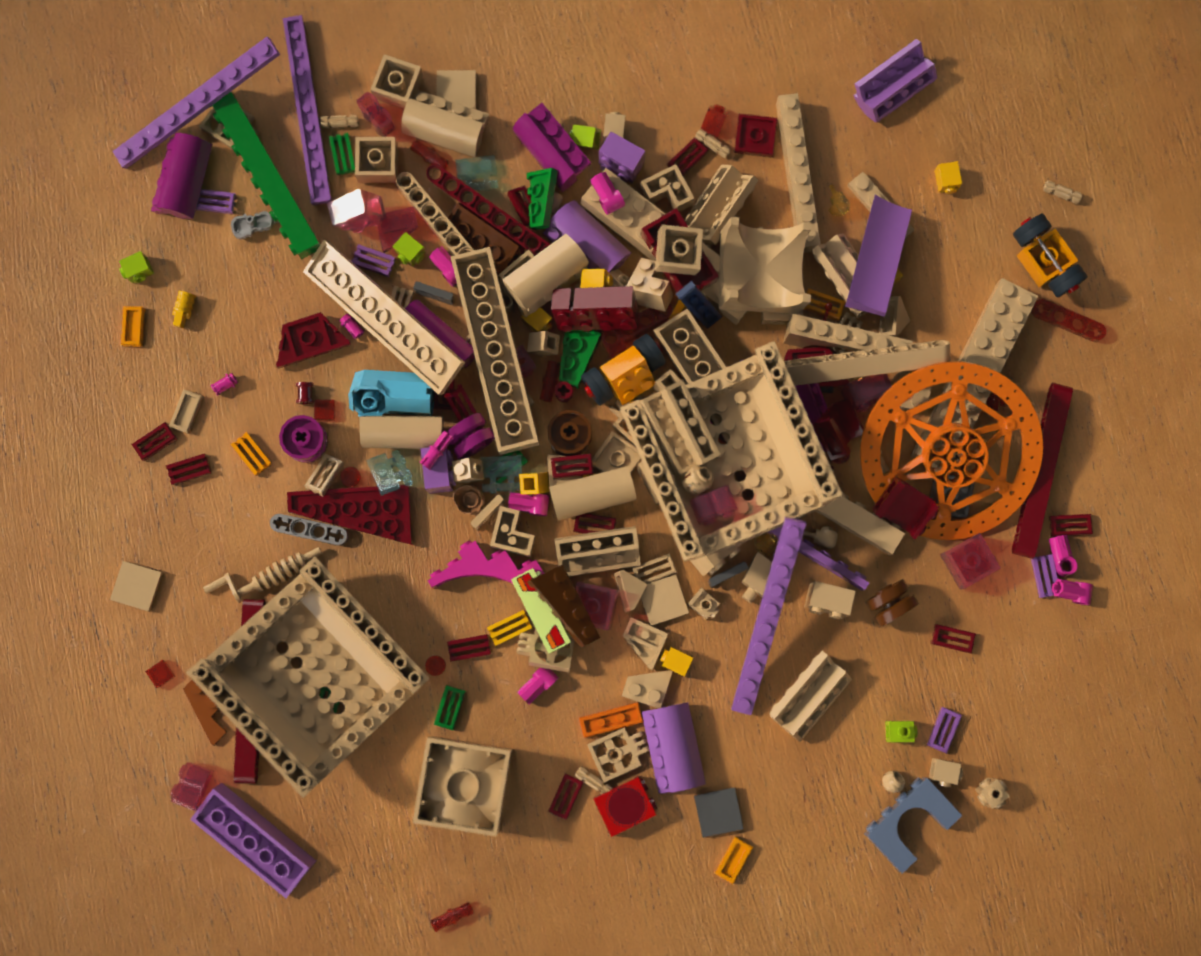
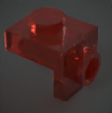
(714, 120)

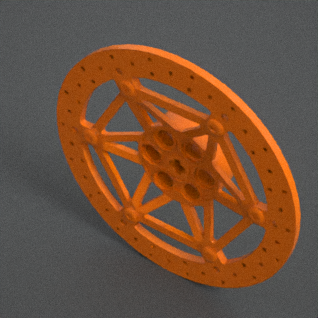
(961, 445)

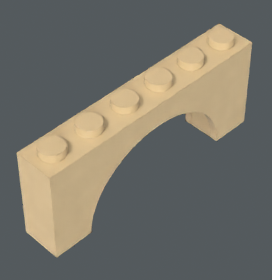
(808, 331)

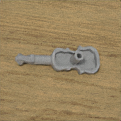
(246, 225)

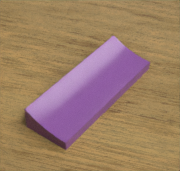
(878, 257)
(253, 840)

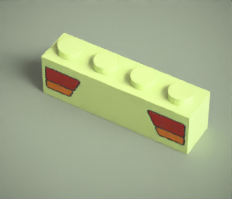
(547, 625)

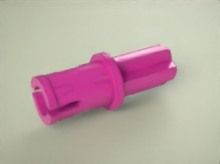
(436, 450)

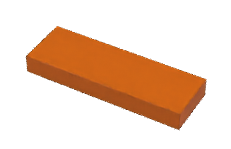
(611, 720)

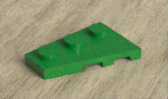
(542, 197)
(577, 354)

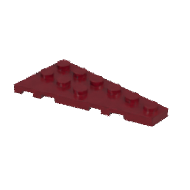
(358, 510)

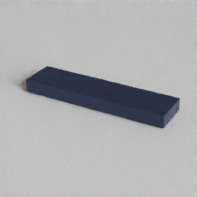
(699, 305)

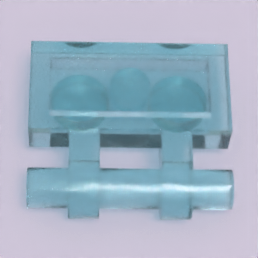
(478, 168)
(501, 467)
(383, 474)

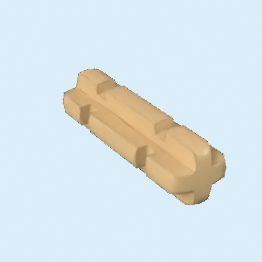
(339, 121)
(713, 143)
(1062, 192)
(592, 780)

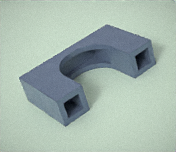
(884, 831)

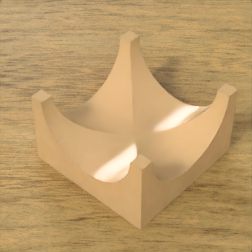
(762, 268)
(462, 786)

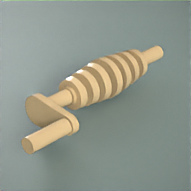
(265, 579)

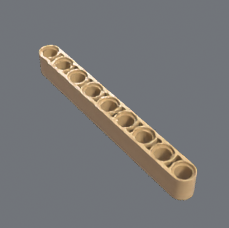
(437, 220)
(867, 362)

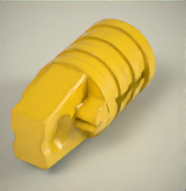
(183, 308)

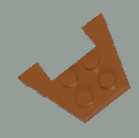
(205, 710)

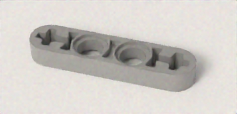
(308, 532)

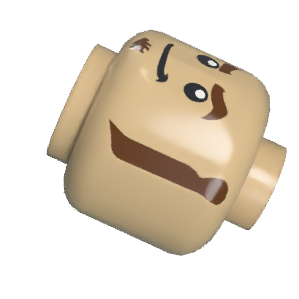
(697, 480)

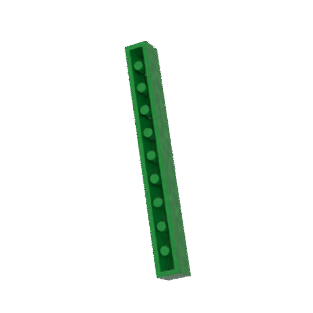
(265, 176)

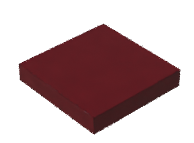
(755, 135)

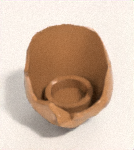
(468, 499)

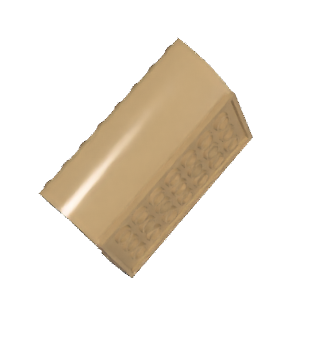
(767, 442)
(281, 704)

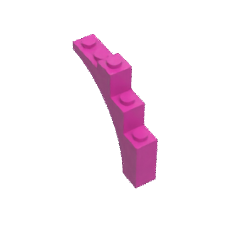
(476, 564)

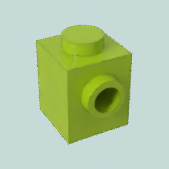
(586, 136)
(409, 250)
(135, 267)
(901, 731)

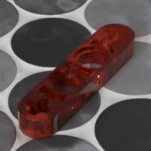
(1067, 323)

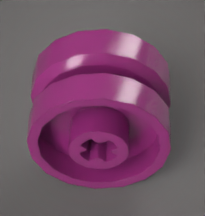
(295, 430)
(470, 436)

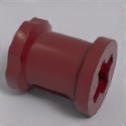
(559, 387)
(304, 393)

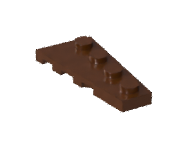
(483, 235)
(561, 596)

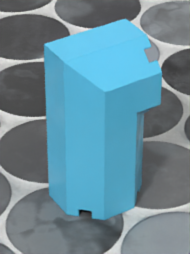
(390, 393)

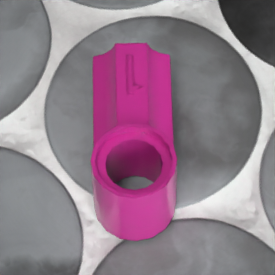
(610, 198)
(442, 260)
(533, 504)
(1062, 553)
(1076, 591)
(540, 681)

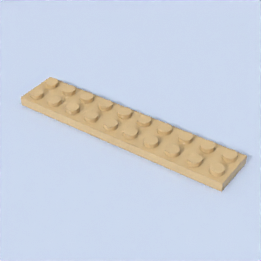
(384, 317)

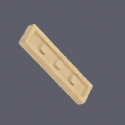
(865, 191)

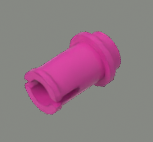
(351, 325)
(224, 383)

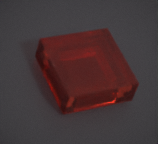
(324, 410)
(160, 674)

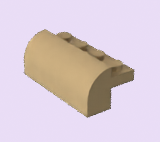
(444, 123)
(720, 202)
(839, 263)
(549, 270)
(679, 427)
(400, 431)
(593, 493)
(598, 551)
(810, 696)

